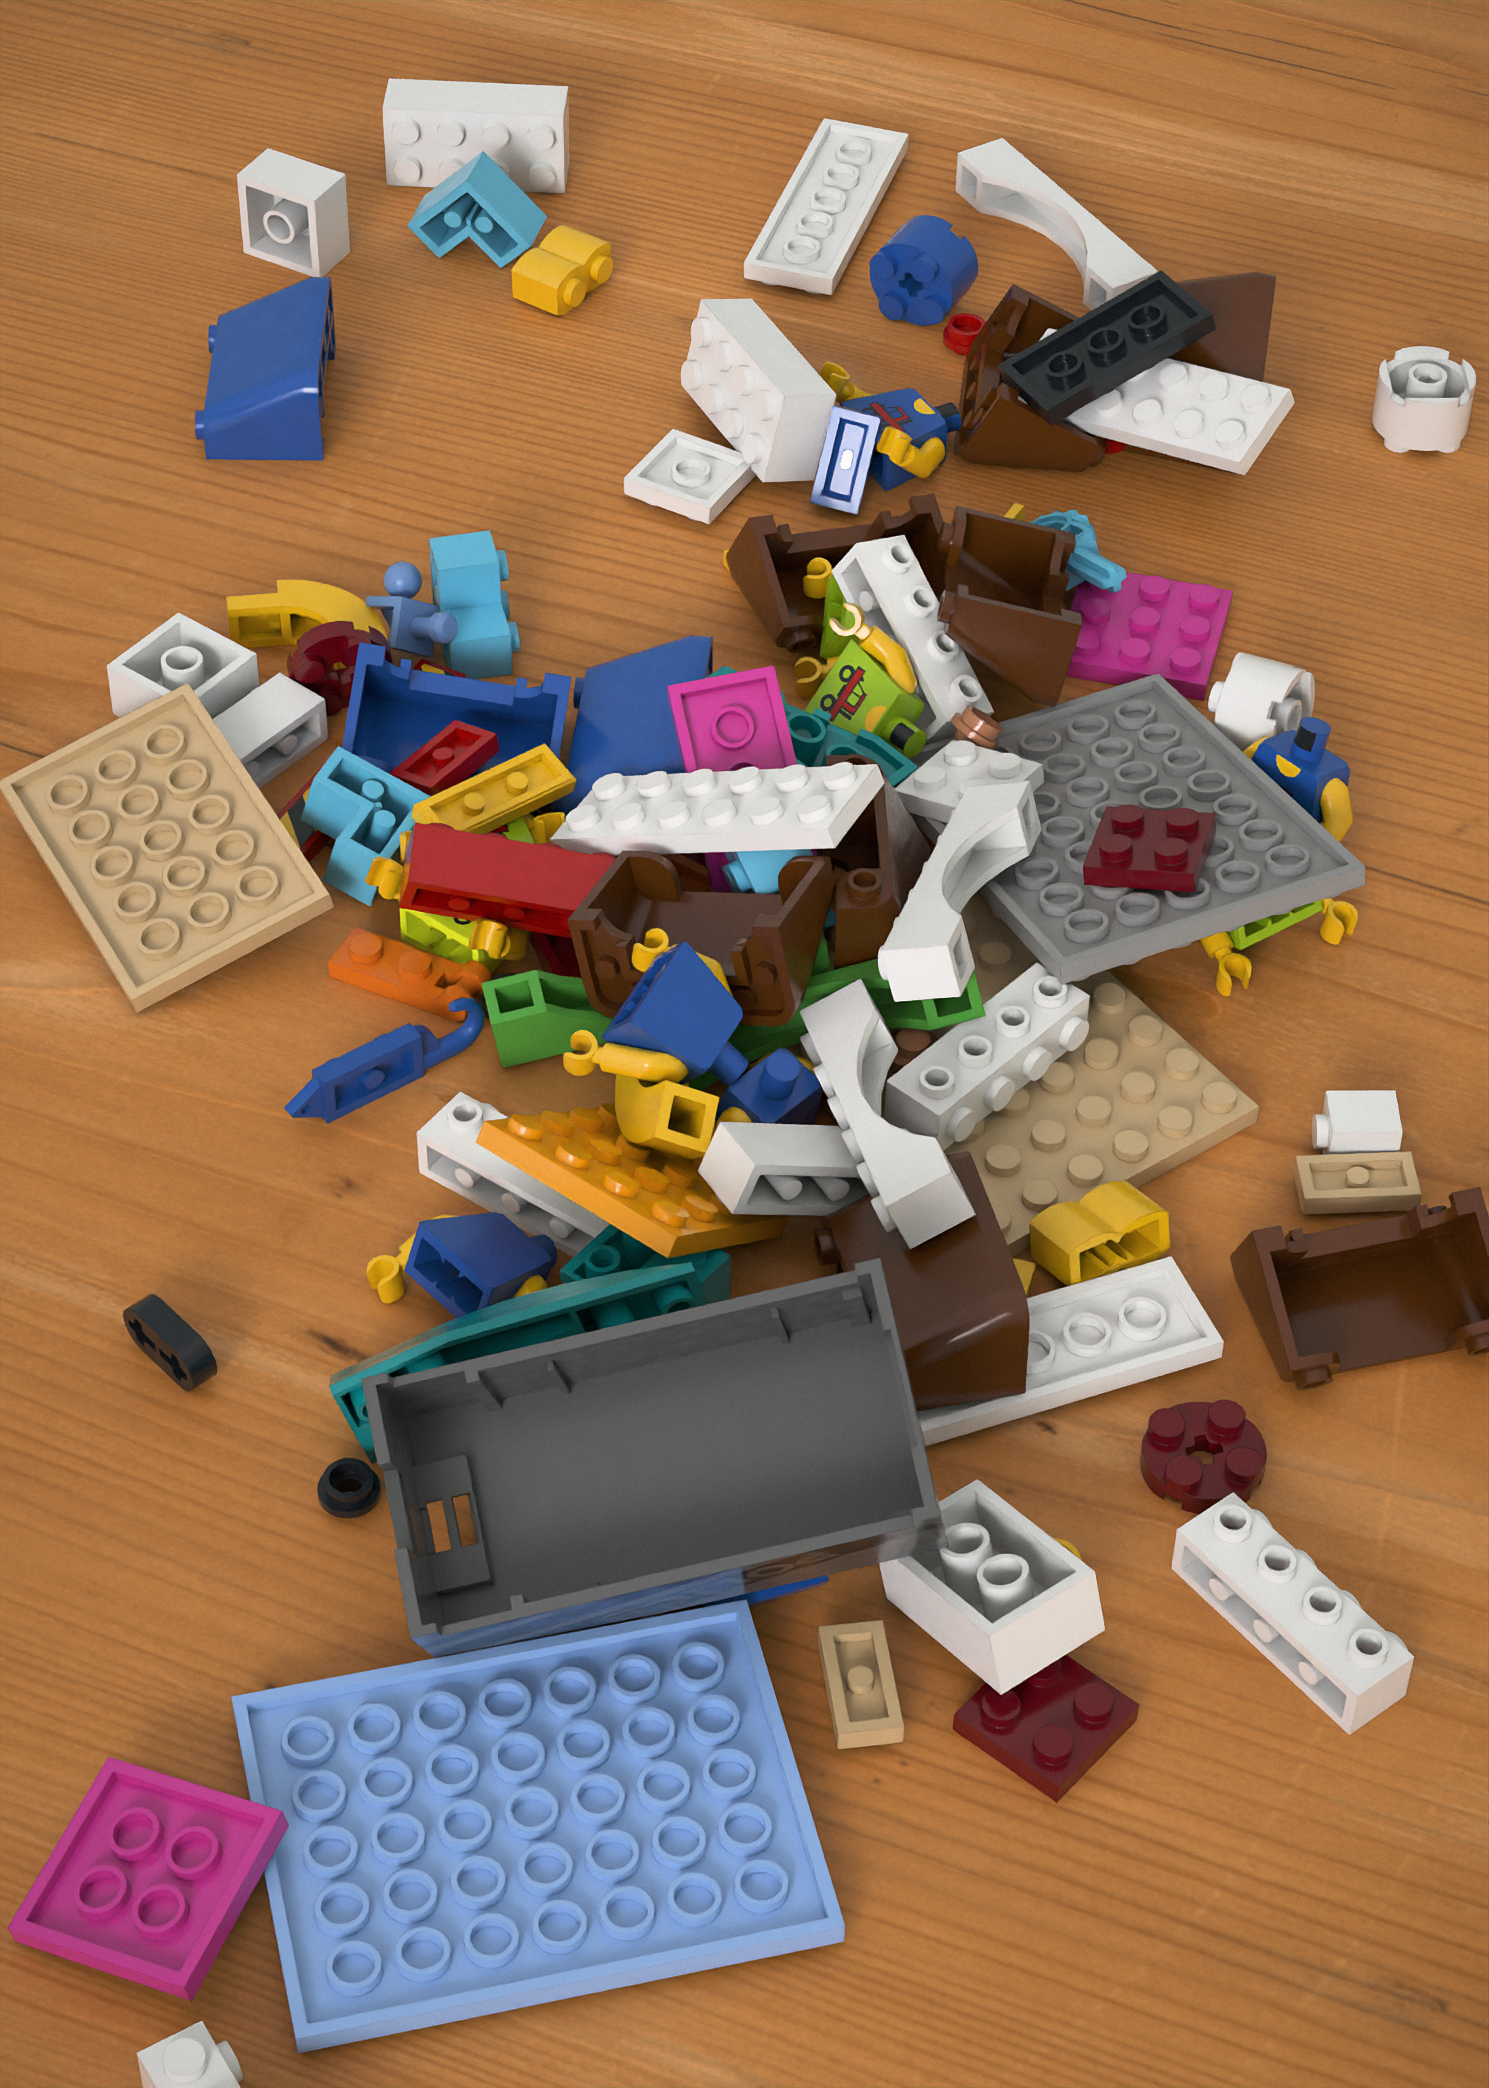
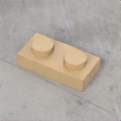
(1356, 1182)
(860, 1684)

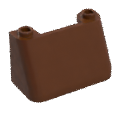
(1240, 341)
(993, 421)
(772, 563)
(1007, 599)
(882, 864)
(758, 939)
(1369, 1290)
(952, 1296)

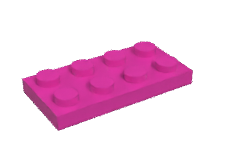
(731, 726)

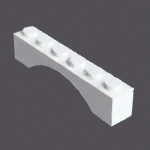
(1009, 186)
(928, 942)
(906, 1170)

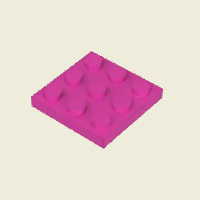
(1150, 630)
(149, 1878)

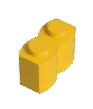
(562, 270)
(1099, 1234)

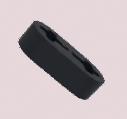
(170, 1342)

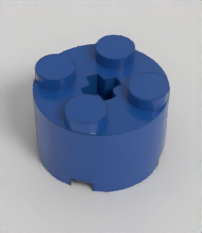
(922, 271)

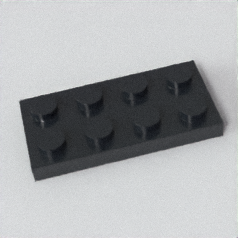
(1107, 347)

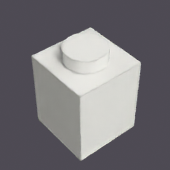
(1358, 1123)

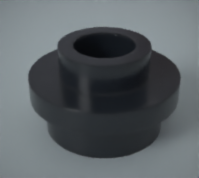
(347, 1476)

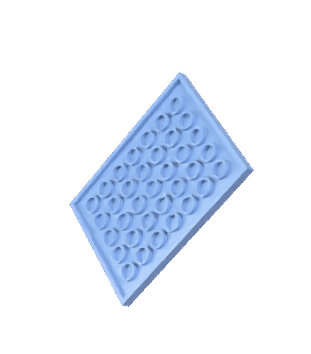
(532, 1824)

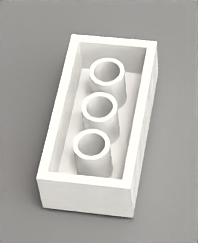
(445, 124)
(757, 389)

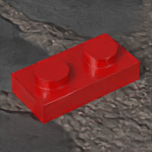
(448, 758)

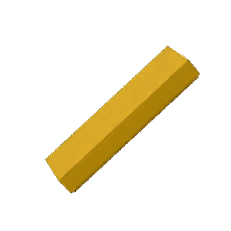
(499, 793)

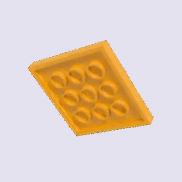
(624, 1183)

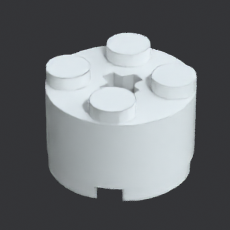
(1423, 400)
(1261, 699)

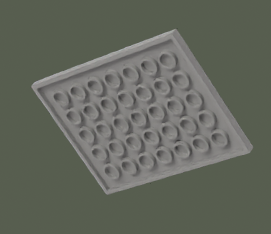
(1157, 753)

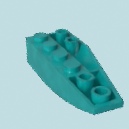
(519, 1323)

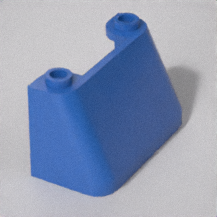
(270, 376)
(404, 708)
(626, 714)

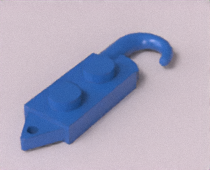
(383, 1066)

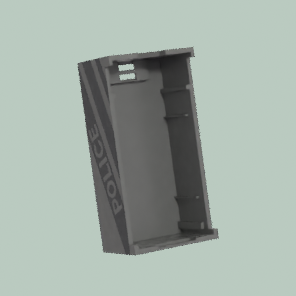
(656, 1464)

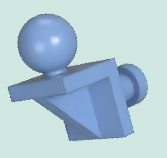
(412, 622)

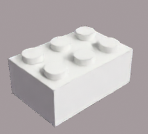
(999, 1593)

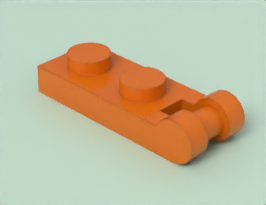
(406, 973)

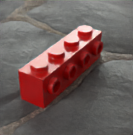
(496, 878)

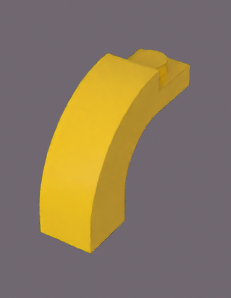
(291, 612)
(665, 1116)

